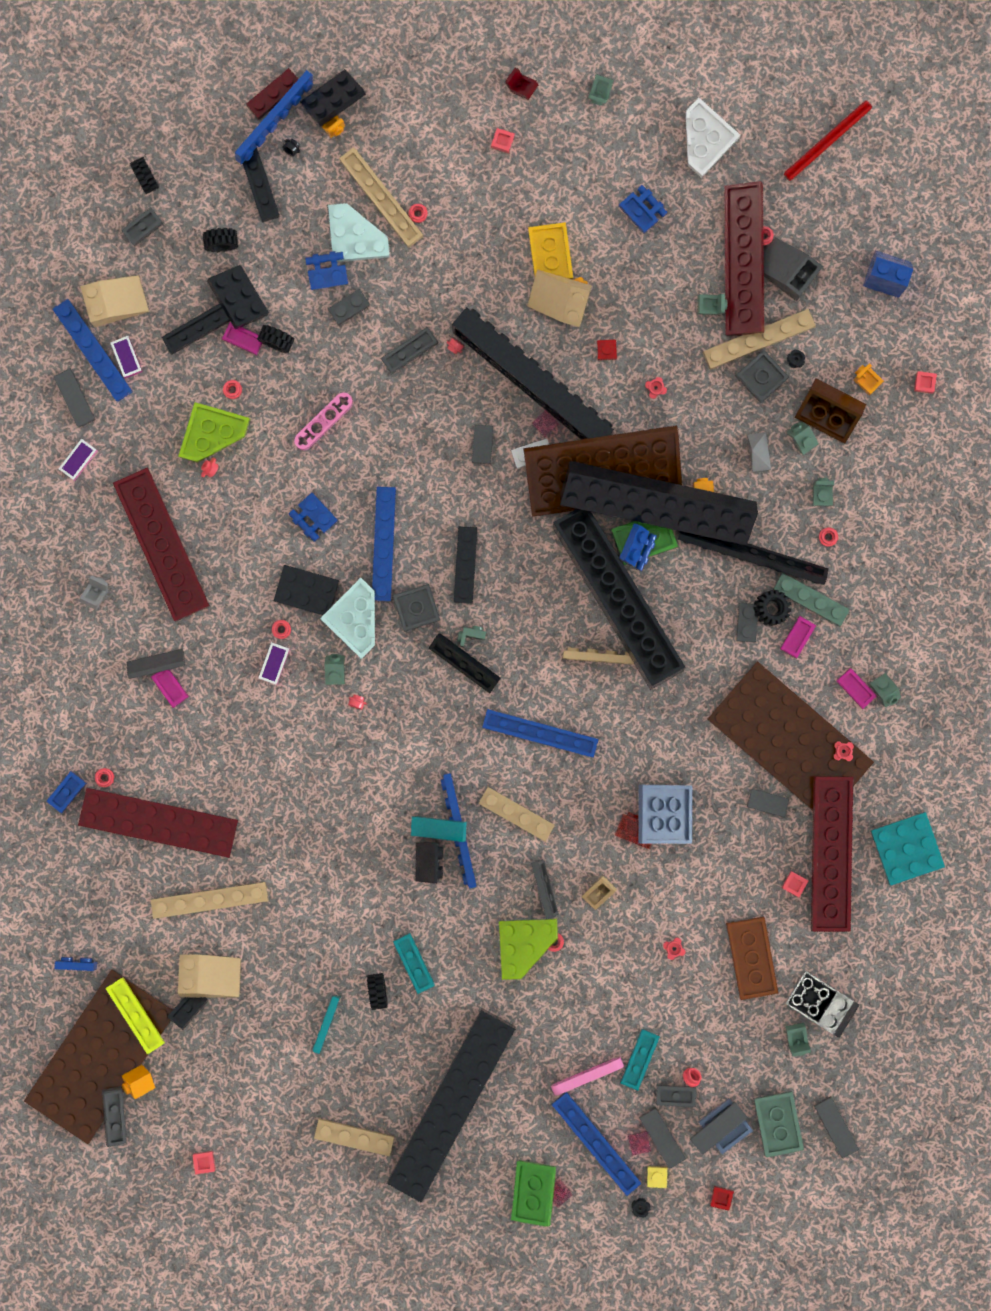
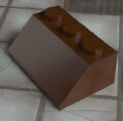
(830, 410)

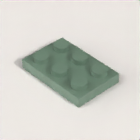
(778, 1124)

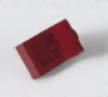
(520, 84)

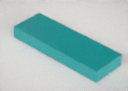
(438, 828)
(414, 963)
(326, 1024)
(639, 1059)

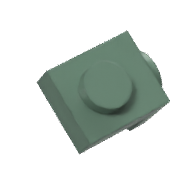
(601, 89)
(711, 304)
(803, 437)
(476, 632)
(334, 669)
(886, 690)
(797, 1039)

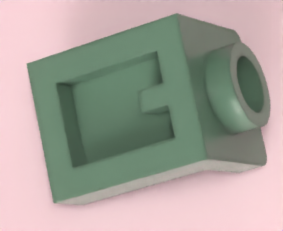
(823, 492)

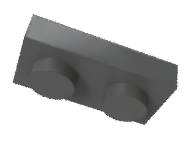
(142, 226)
(349, 307)
(746, 623)
(676, 1096)

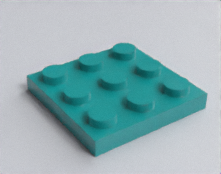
(907, 848)

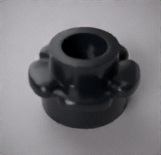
(291, 147)
(796, 354)
(644, 1211)

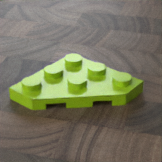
(211, 431)
(524, 944)

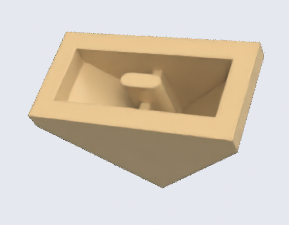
(599, 892)

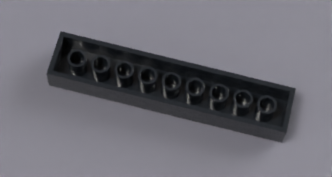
(529, 377)
(658, 503)
(618, 597)
(451, 1105)

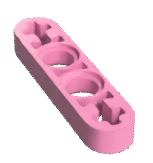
(321, 419)
(587, 1076)

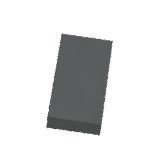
(482, 444)
(768, 803)

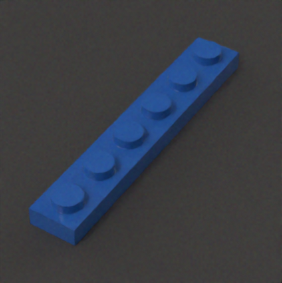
(270, 122)
(92, 350)
(384, 543)
(540, 733)
(464, 857)
(596, 1143)

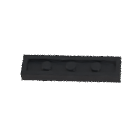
(260, 187)
(195, 329)
(465, 565)
(464, 663)

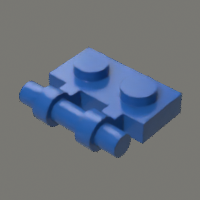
(638, 211)
(327, 276)
(317, 513)
(635, 542)

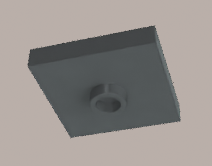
(762, 376)
(416, 607)

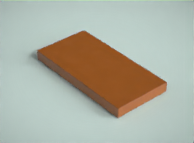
(752, 958)

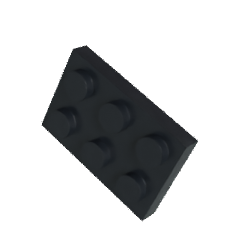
(332, 98)
(237, 296)
(306, 590)

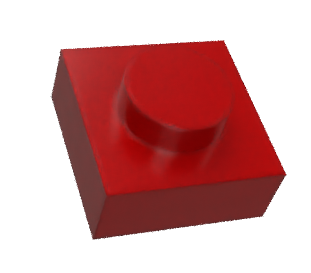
(606, 349)
(721, 1198)

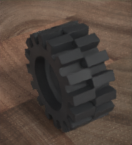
(144, 175)
(220, 240)
(275, 339)
(781, 602)
(377, 991)

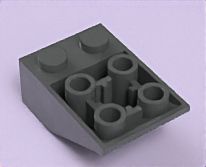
(789, 268)

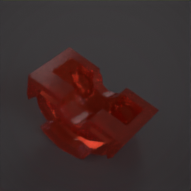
(628, 829)

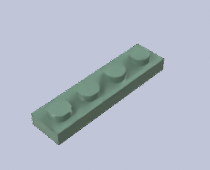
(811, 599)

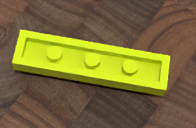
(135, 1015)

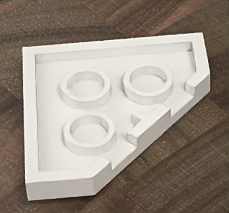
(706, 137)

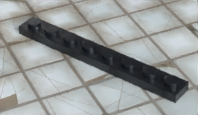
(760, 557)

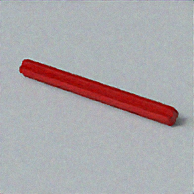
(828, 140)

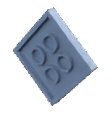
(665, 814)

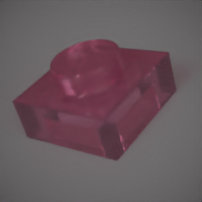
(545, 423)
(639, 1143)
(561, 1193)

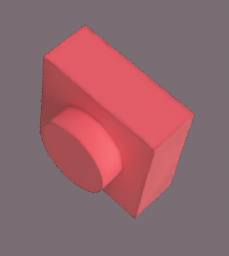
(502, 140)
(925, 382)
(794, 884)
(204, 1162)

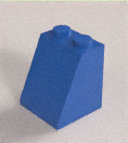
(888, 274)

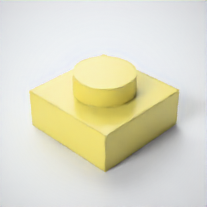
(657, 1177)

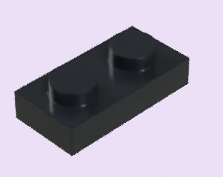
(186, 1010)

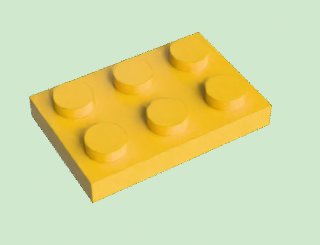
(551, 249)

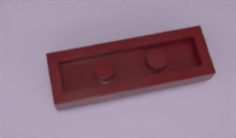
(272, 94)

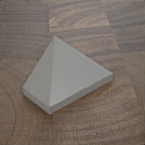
(759, 452)

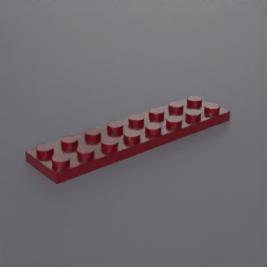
(744, 258)
(161, 544)
(158, 822)
(832, 853)

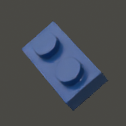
(66, 792)
(68, 963)

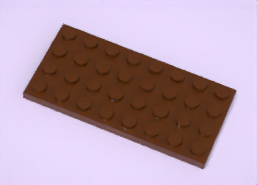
(640, 453)
(784, 734)
(93, 1059)

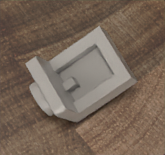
(94, 592)

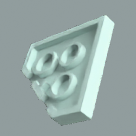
(355, 235)
(354, 618)

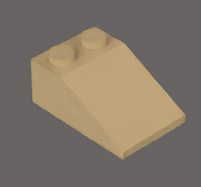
(559, 297)
(114, 300)
(209, 976)

